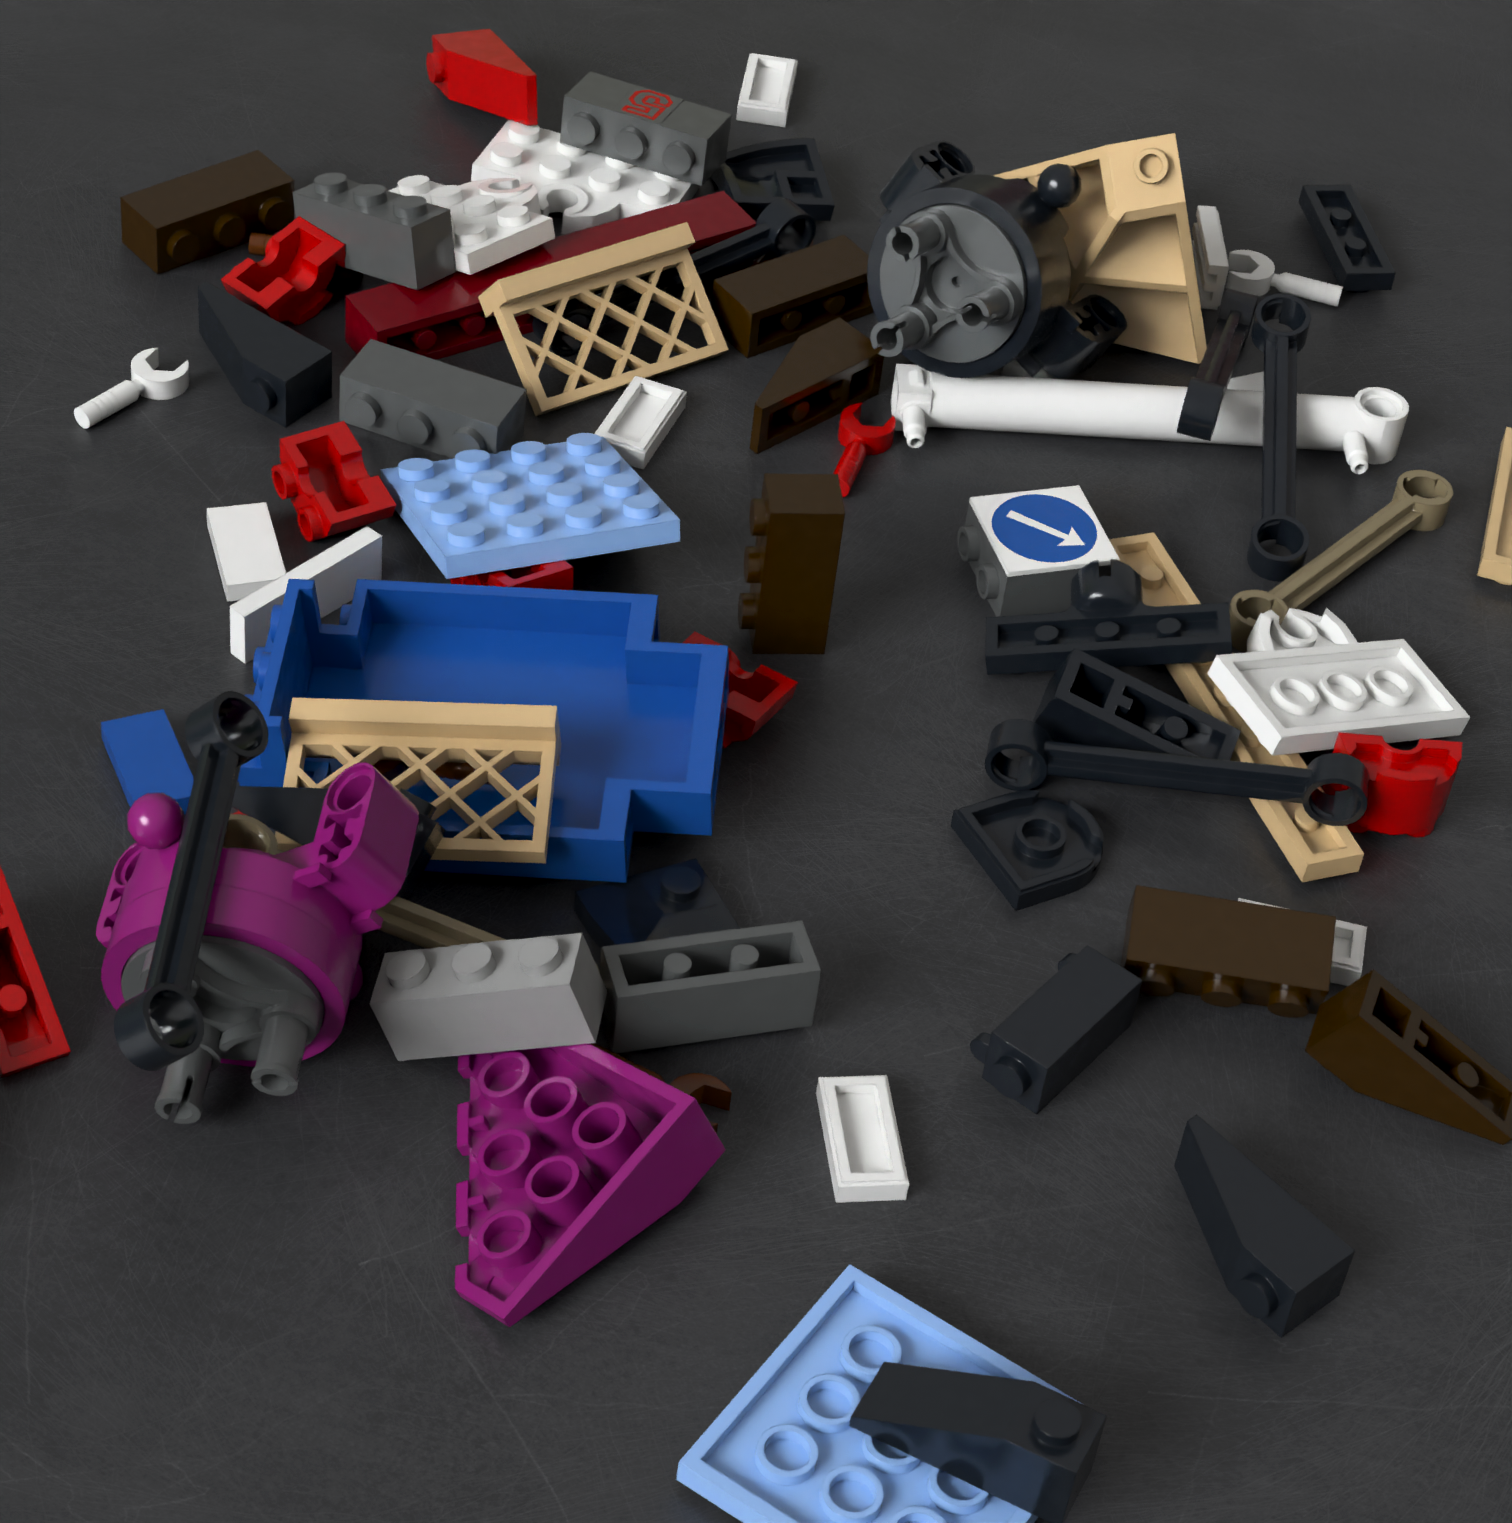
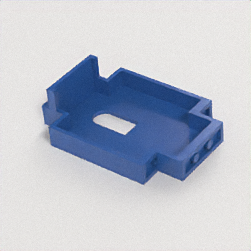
(632, 711)

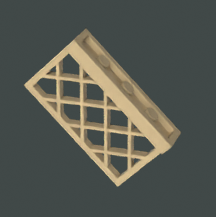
(578, 279)
(424, 739)

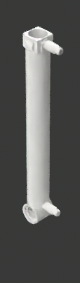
(1361, 426)

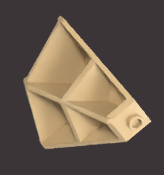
(1134, 242)

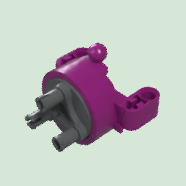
(276, 933)

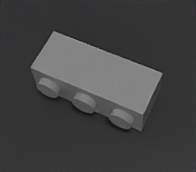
(489, 997)

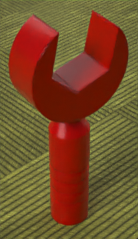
(858, 443)

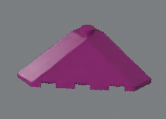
(565, 1168)

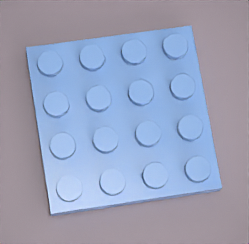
(528, 505)
(787, 1437)

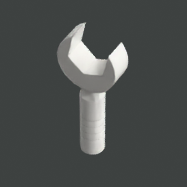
(1259, 276)
(144, 382)

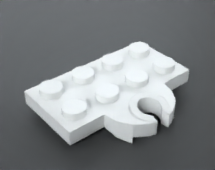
(574, 180)
(488, 218)
(1316, 680)

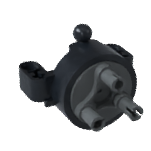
(981, 271)

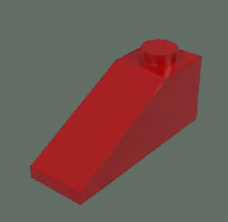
(483, 74)
(27, 1016)

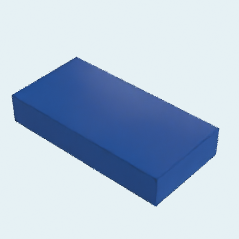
(147, 757)

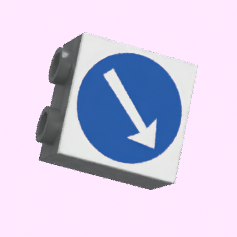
(1032, 547)

